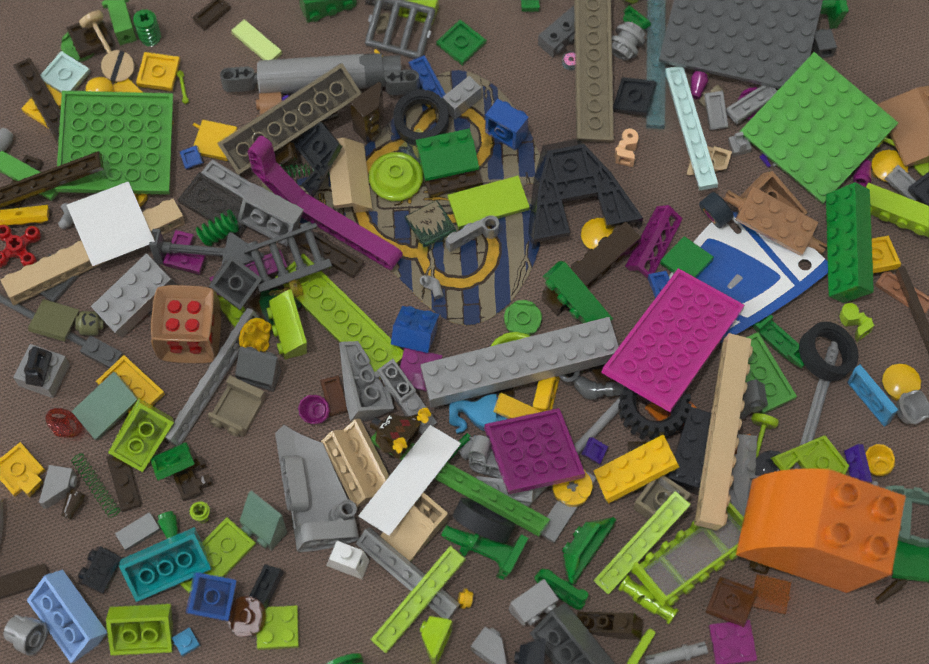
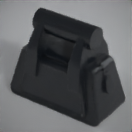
(37, 366)

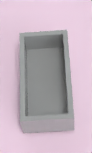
(132, 295)

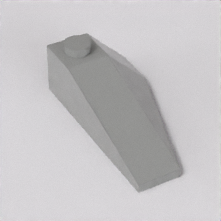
(363, 390)

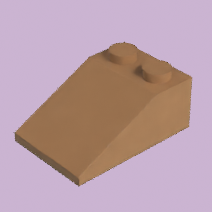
(773, 186)

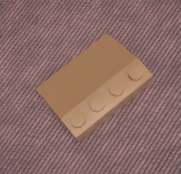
(912, 131)

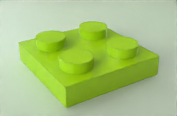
(279, 628)

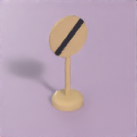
(116, 64)

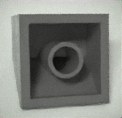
(234, 282)

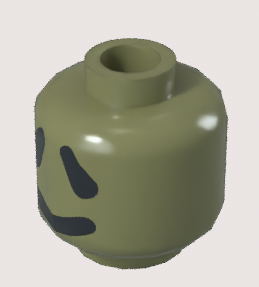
(88, 323)

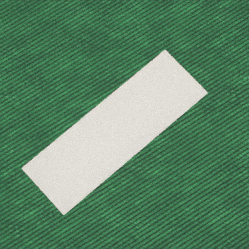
(409, 480)

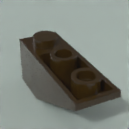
(612, 624)

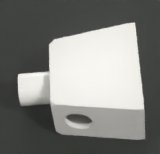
(347, 560)

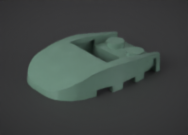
(916, 496)

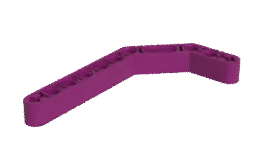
(280, 183)

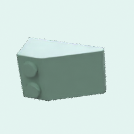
(262, 522)

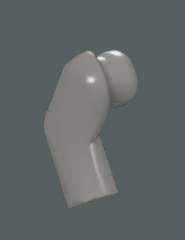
(66, 220)
(432, 284)

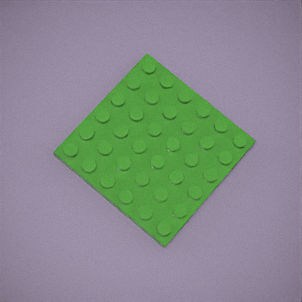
(818, 127)
(127, 130)

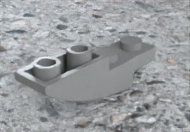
(403, 392)
(744, 468)

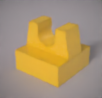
(32, 485)

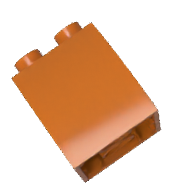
(822, 527)

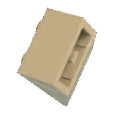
(417, 527)

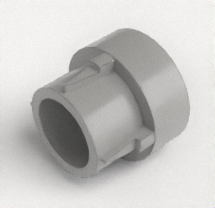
(25, 634)

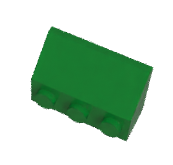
(447, 154)

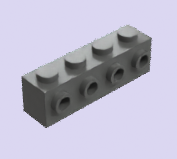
(558, 34)

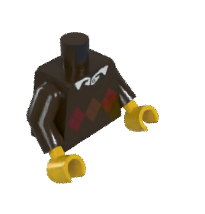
(398, 432)

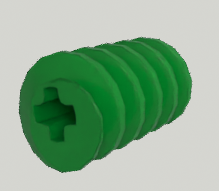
(147, 27)
(219, 229)

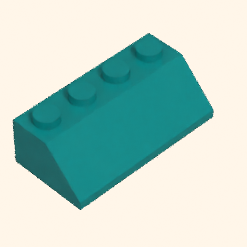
(164, 564)

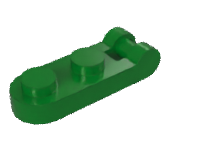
(562, 589)

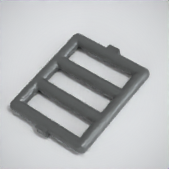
(402, 50)

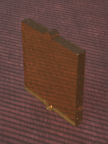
(772, 594)

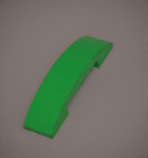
(779, 340)

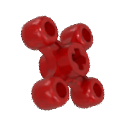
(17, 246)

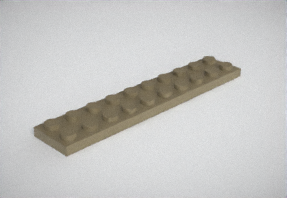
(593, 71)

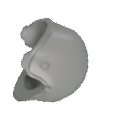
(913, 407)

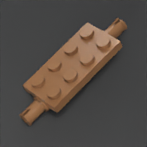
(776, 220)

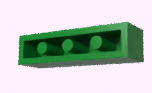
(574, 293)

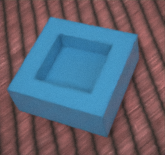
(186, 642)

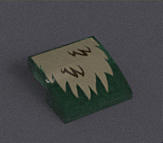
(430, 223)

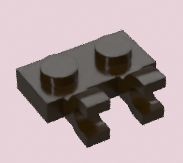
(187, 482)

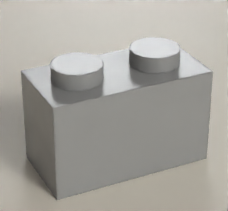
(462, 97)

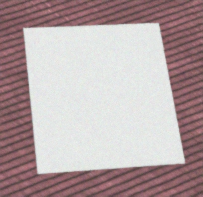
(110, 223)

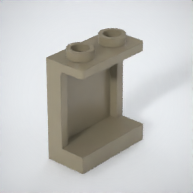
(237, 407)

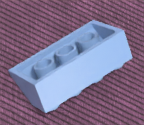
(66, 615)

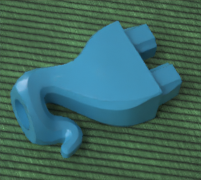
(478, 412)

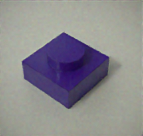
(594, 450)

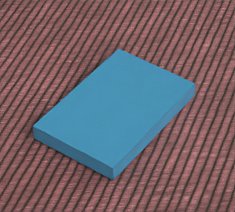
(872, 395)

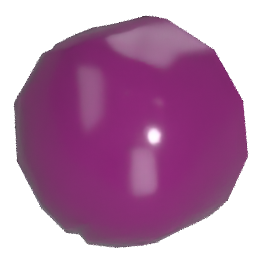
(314, 409)

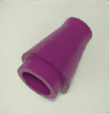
(698, 83)
(863, 173)

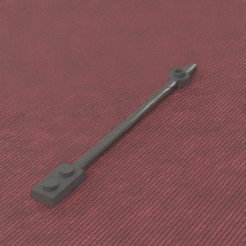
(91, 348)

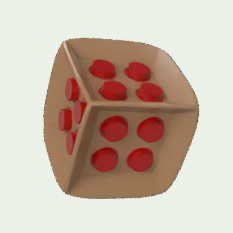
(186, 324)

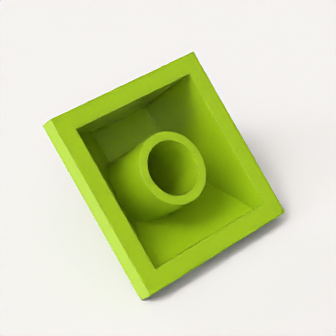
(435, 636)

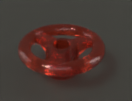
(61, 426)

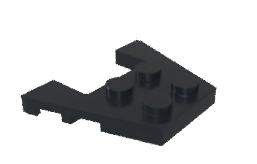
(320, 151)

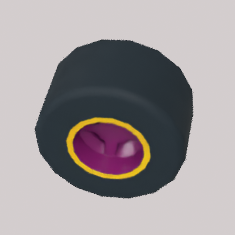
(716, 210)

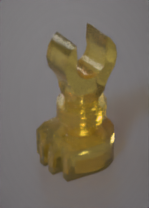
(294, 285)

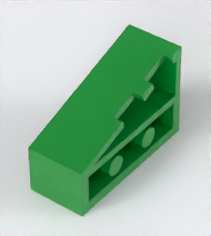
(317, 9)

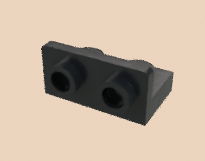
(98, 569)

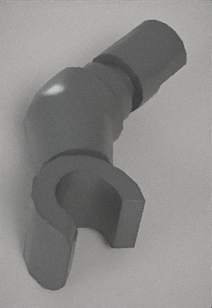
(592, 390)

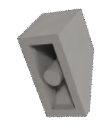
(57, 485)
(489, 646)

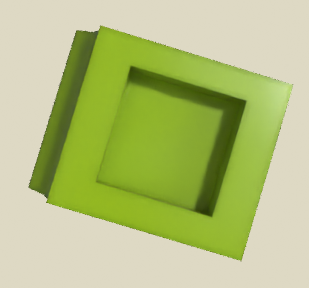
(850, 316)

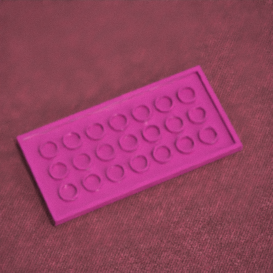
(673, 339)

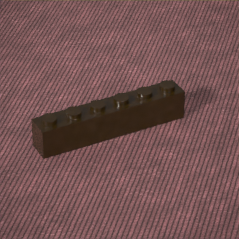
(598, 261)

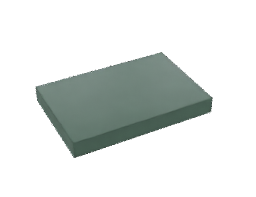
(105, 405)

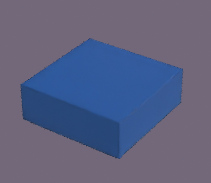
(191, 157)

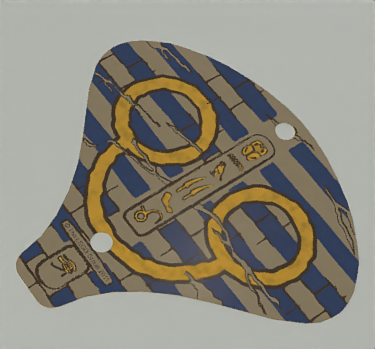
(482, 273)

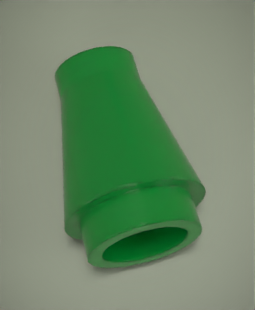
(168, 524)

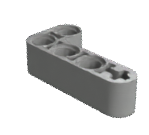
(482, 457)

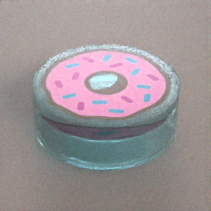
(568, 60)

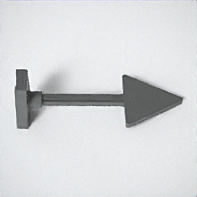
(234, 248)

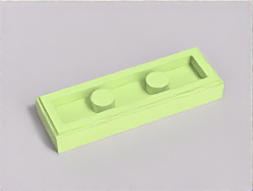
(256, 41)

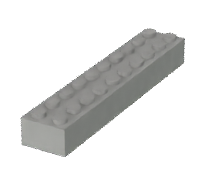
(519, 362)

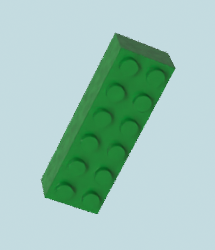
(849, 243)

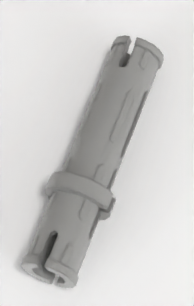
(684, 652)

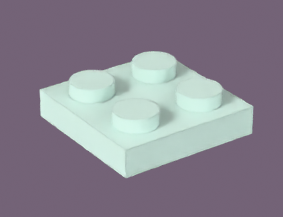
(65, 73)

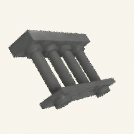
(284, 275)

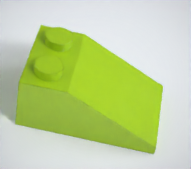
(141, 435)

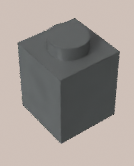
(824, 43)

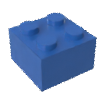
(506, 124)
(414, 329)
(210, 596)

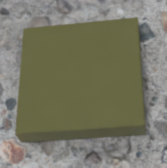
(53, 320)

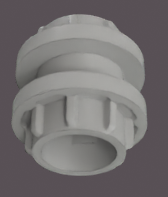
(628, 38)

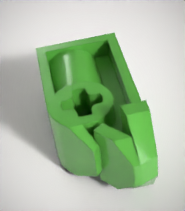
(121, 20)

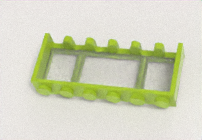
(689, 558)

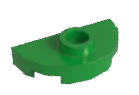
(635, 17)

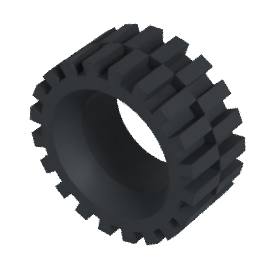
(648, 427)

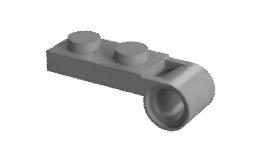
(472, 231)

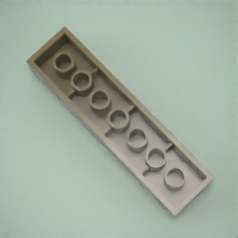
(292, 115)

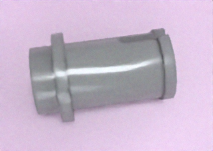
(464, 451)

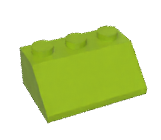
(287, 325)
(140, 629)

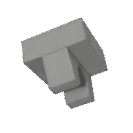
(739, 144)

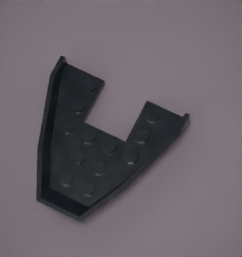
(571, 173)

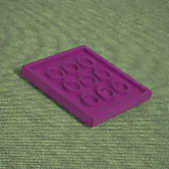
(534, 451)

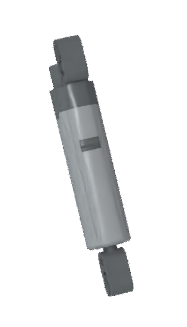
(294, 73)

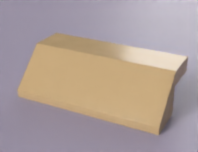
(350, 177)
(356, 462)

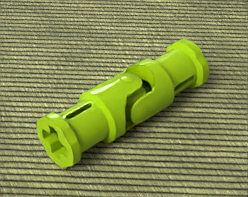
(637, 592)

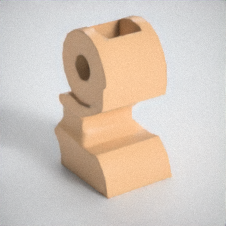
(624, 151)

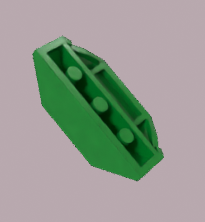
(584, 546)

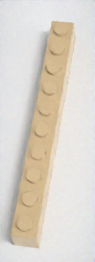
(74, 259)
(722, 432)

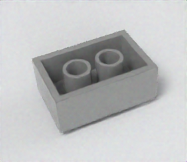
(269, 213)

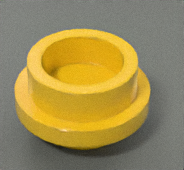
(465, 598)

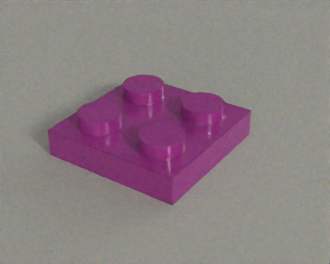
(411, 366)
(732, 643)

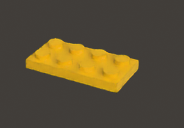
(636, 469)

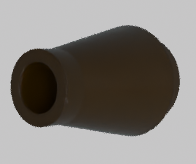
(73, 502)

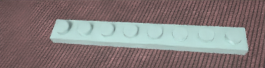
(691, 128)

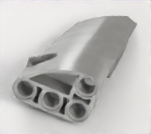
(314, 493)

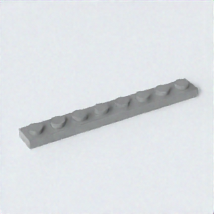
(208, 384)

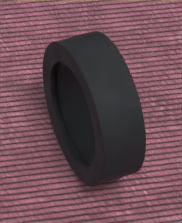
(420, 97)
(813, 360)
(483, 520)

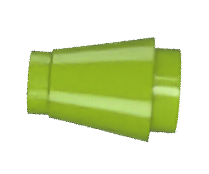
(200, 508)

